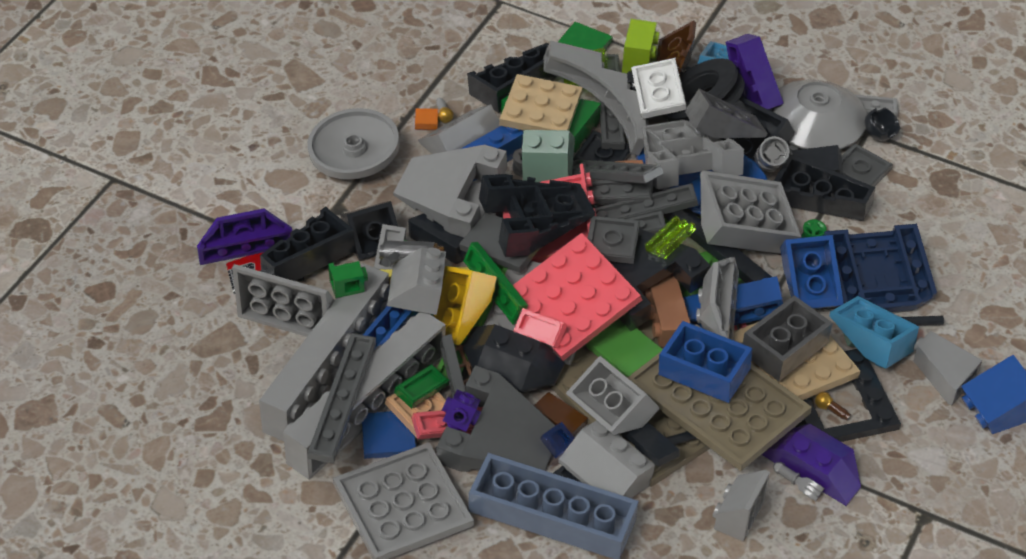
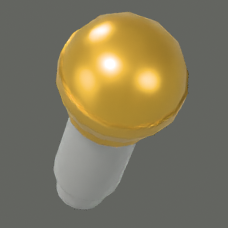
(445, 114)

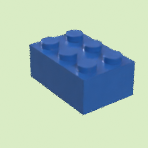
(705, 361)

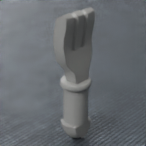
(805, 485)

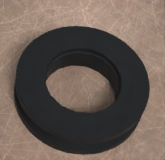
(717, 72)

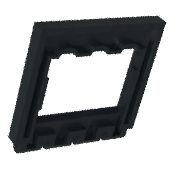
(874, 400)

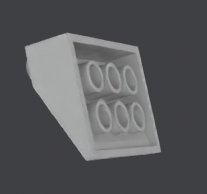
(745, 212)
(279, 301)

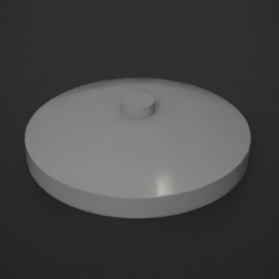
(353, 143)

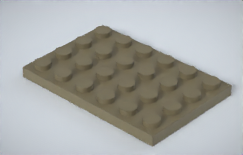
(735, 430)

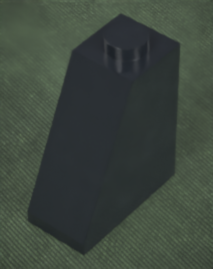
(425, 230)

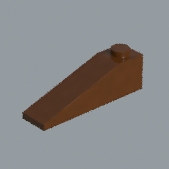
(678, 46)

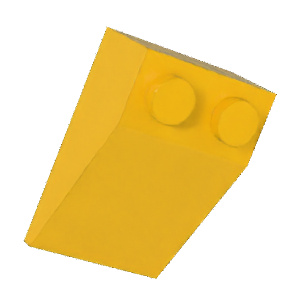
(463, 300)

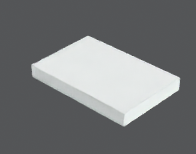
(658, 88)

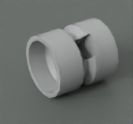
(772, 154)

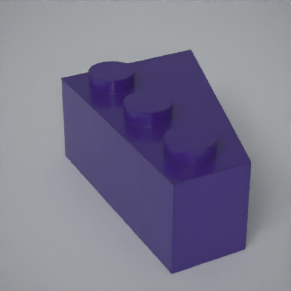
(753, 65)

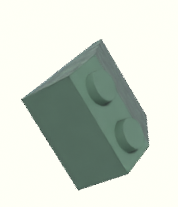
(547, 154)

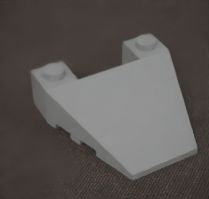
(684, 152)
(442, 179)

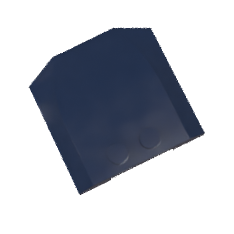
(884, 267)

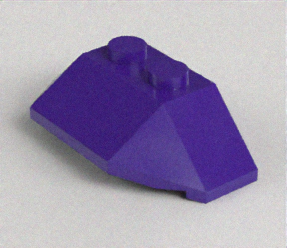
(241, 236)
(819, 459)

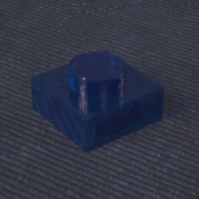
(557, 439)

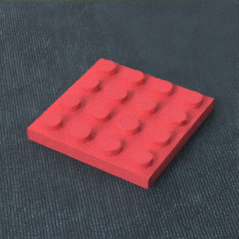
(579, 290)

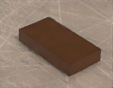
(559, 411)

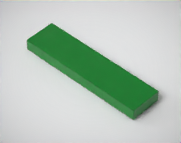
(505, 294)

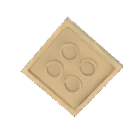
(540, 104)

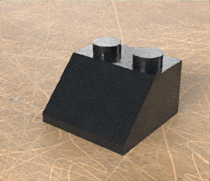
(367, 226)

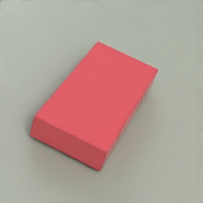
(540, 328)

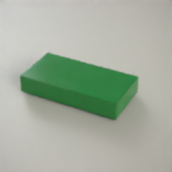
(421, 386)

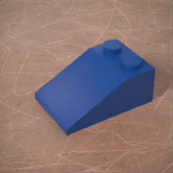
(812, 271)

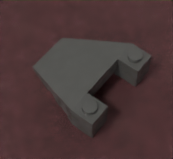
(505, 427)

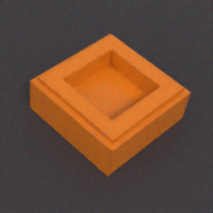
(426, 119)

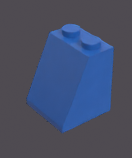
(998, 396)

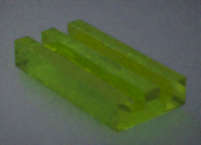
(667, 234)

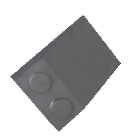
(721, 119)

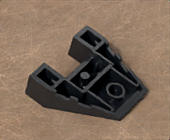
(536, 210)
(648, 269)

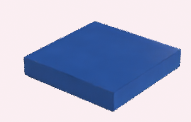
(385, 435)

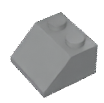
(741, 504)

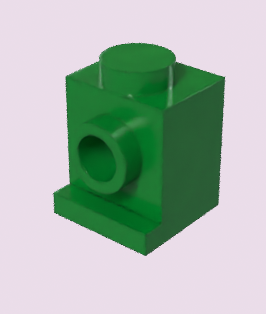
(347, 279)

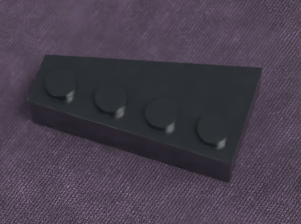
(496, 81)

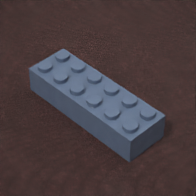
(553, 506)

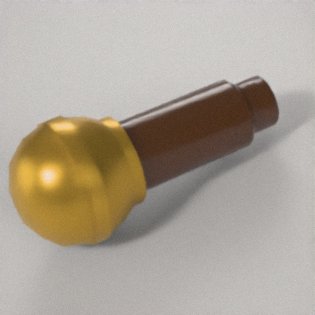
(824, 401)

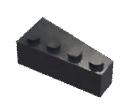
(824, 190)
(310, 248)

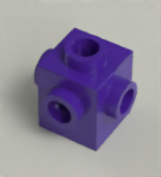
(461, 410)

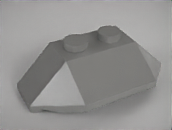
(719, 298)

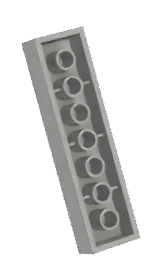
(318, 358)
(391, 364)

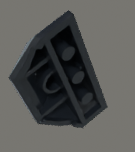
(517, 358)

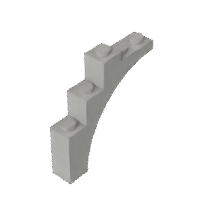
(609, 86)

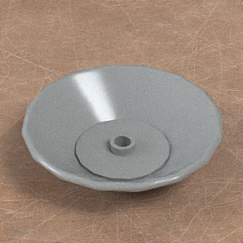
(821, 114)

